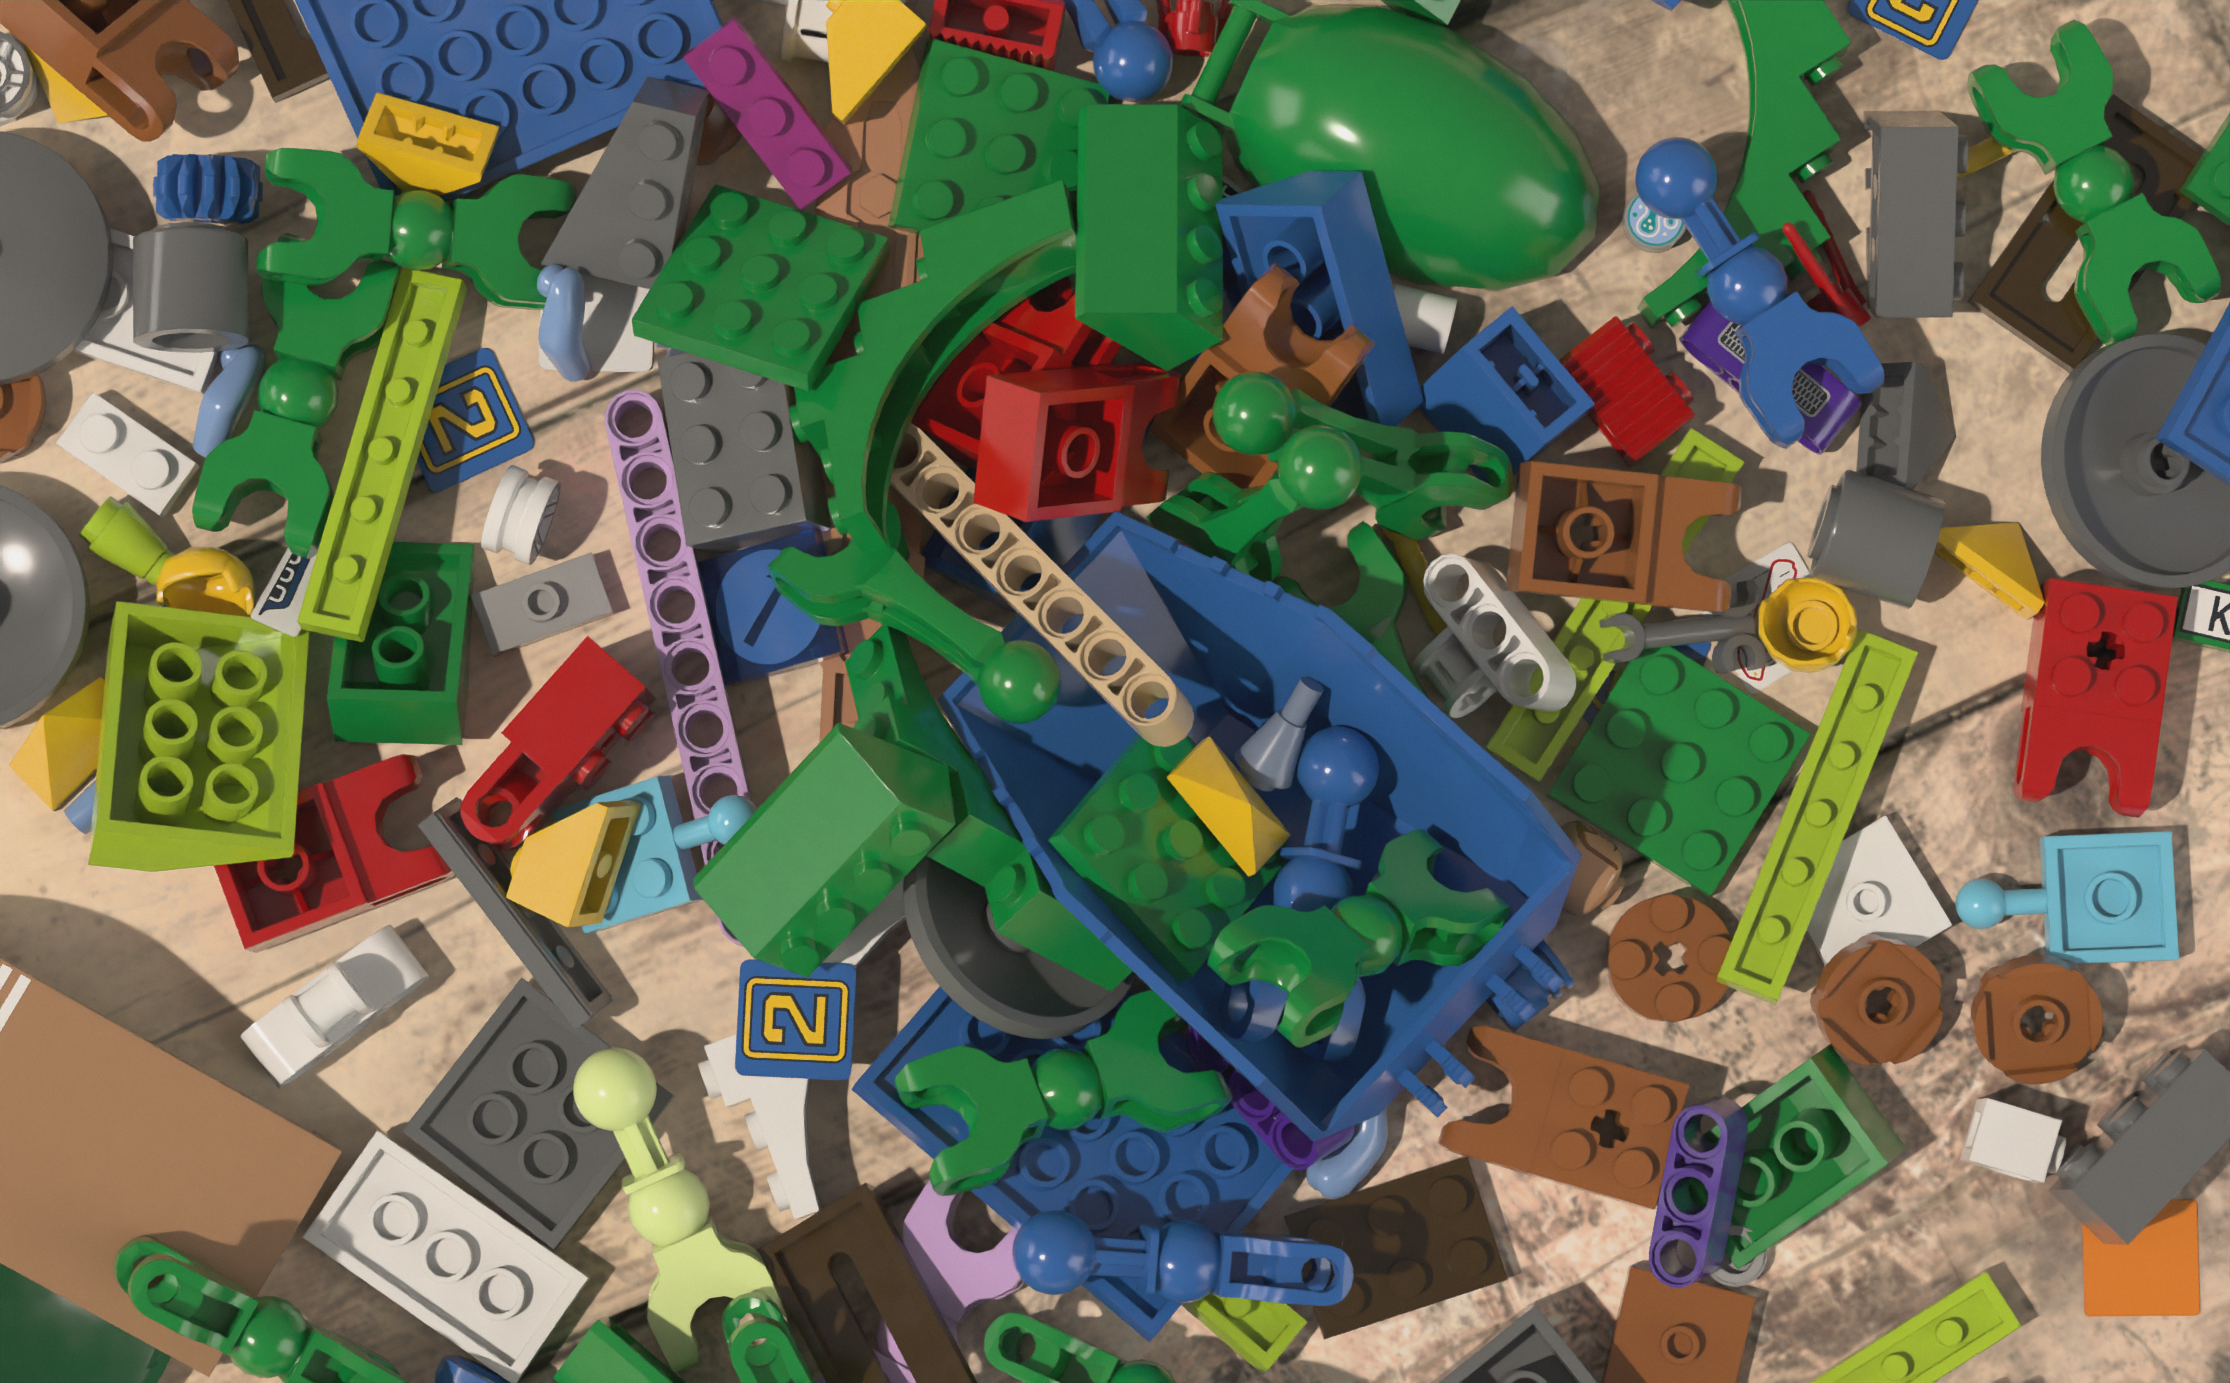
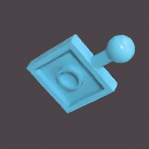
(658, 858)
(2098, 896)

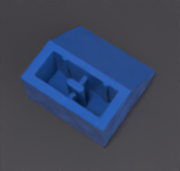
(1505, 392)

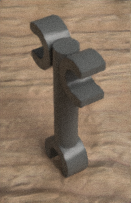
(1731, 628)

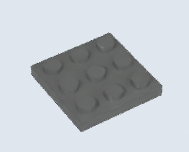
(512, 1117)

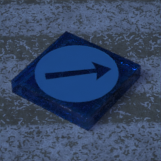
(754, 624)

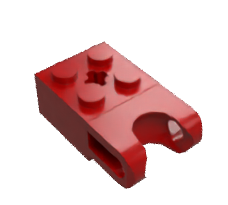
(1026, 338)
(1071, 440)
(2092, 709)
(558, 744)
(343, 859)

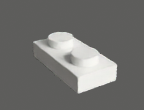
(128, 454)

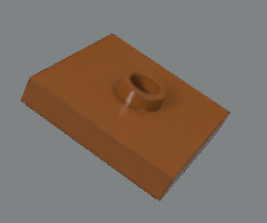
(1677, 1333)

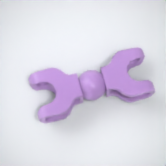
(951, 1273)

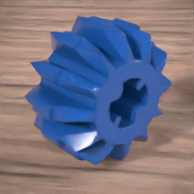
(208, 189)

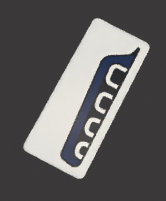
(284, 594)

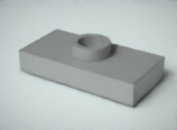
(542, 604)

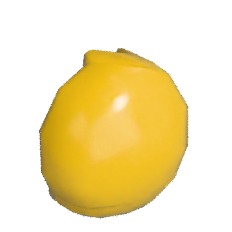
(206, 582)
(1807, 624)

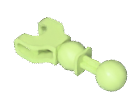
(667, 1207)

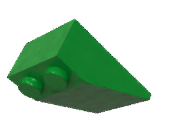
(415, 659)
(1803, 1150)

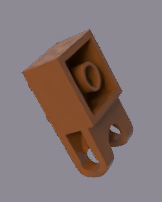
(121, 47)
(1262, 339)
(1635, 540)
(1552, 1113)

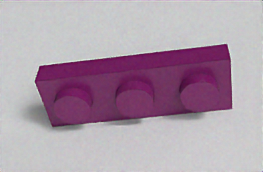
(767, 112)

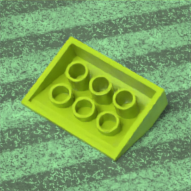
(197, 740)

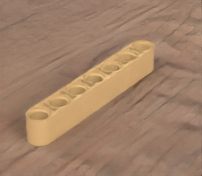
(1050, 601)

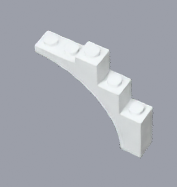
(783, 1102)

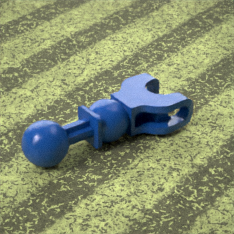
(1750, 289)
(1336, 772)
(1180, 1261)

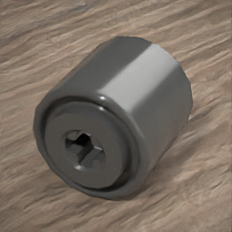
(190, 288)
(1875, 538)

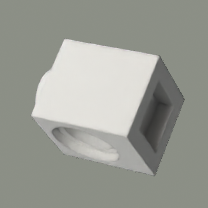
(2013, 1141)

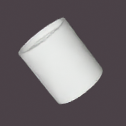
(1425, 317)

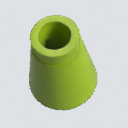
(126, 540)

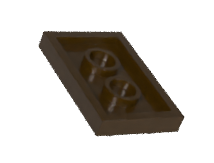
(1406, 1244)

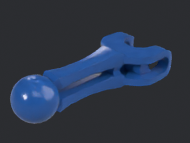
(1128, 58)

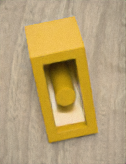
(864, 47)
(574, 864)

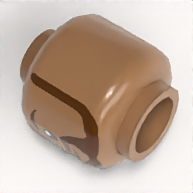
(1598, 872)

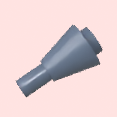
(1273, 751)

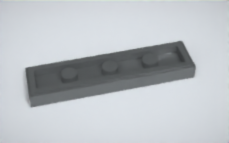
(530, 935)

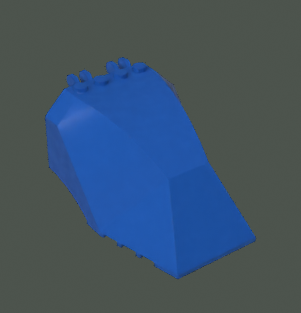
(1237, 659)

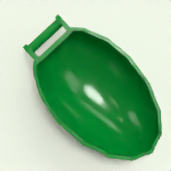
(1455, 147)

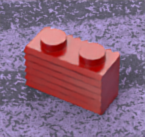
(1004, 28)
(1632, 398)

